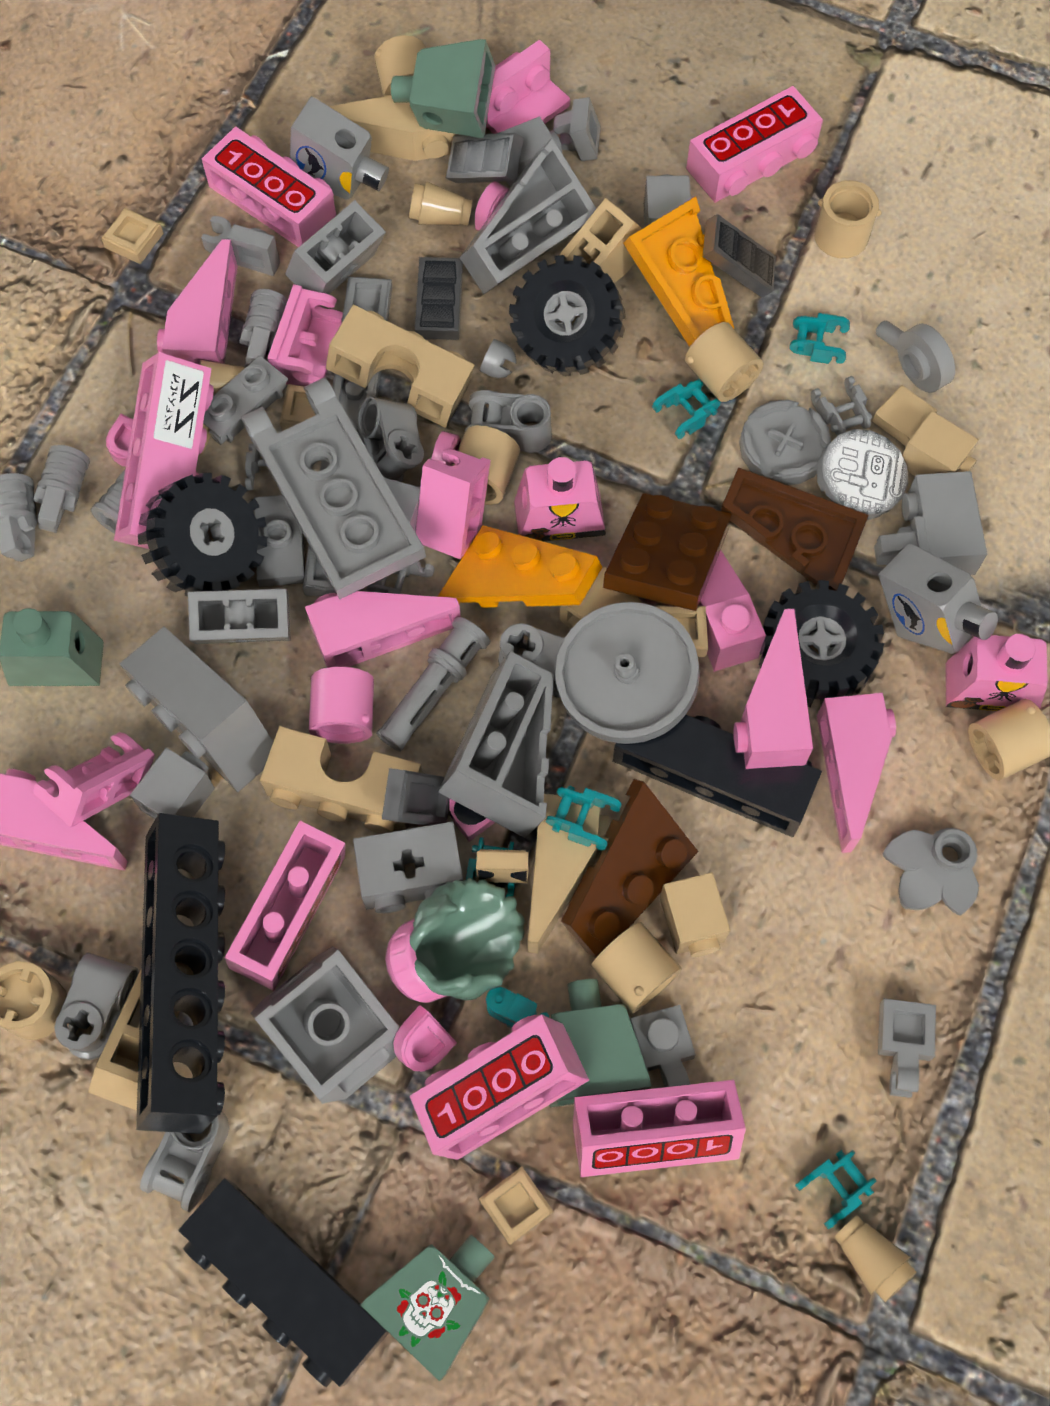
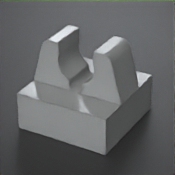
(579, 129)

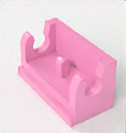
(305, 336)
(452, 502)
(96, 782)

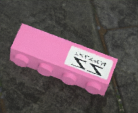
(163, 437)

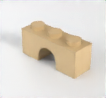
(372, 344)
(298, 777)

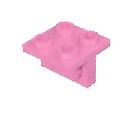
(524, 90)

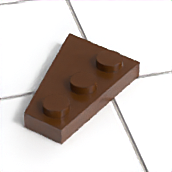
(796, 526)
(640, 857)

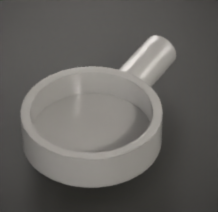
(921, 354)

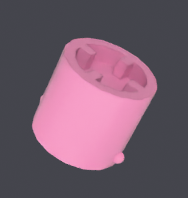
(341, 705)

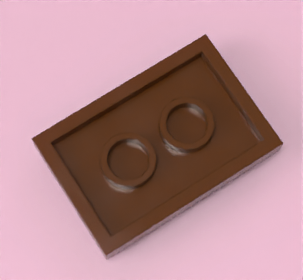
(668, 551)

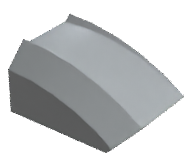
(329, 1026)

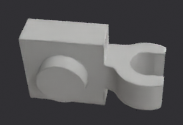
(251, 247)
(908, 1036)
(665, 1043)

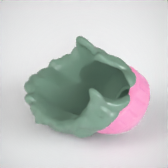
(456, 943)

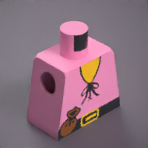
(559, 501)
(999, 673)

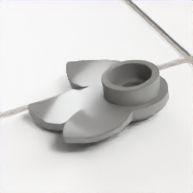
(929, 875)

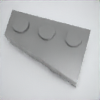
(530, 220)
(200, 706)
(503, 751)

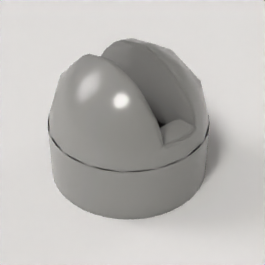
(495, 358)

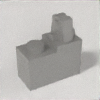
(942, 522)

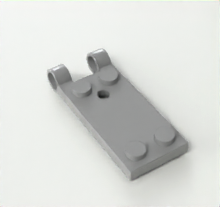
(344, 508)

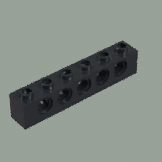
(163, 1096)

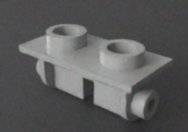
(252, 388)

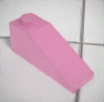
(201, 314)
(731, 619)
(376, 623)
(776, 716)
(854, 745)
(34, 827)

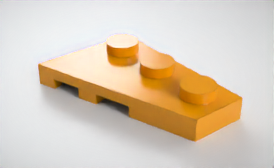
(674, 266)
(520, 568)

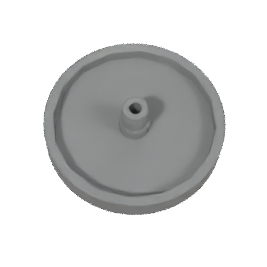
(627, 672)

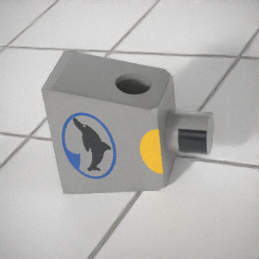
(334, 150)
(934, 601)

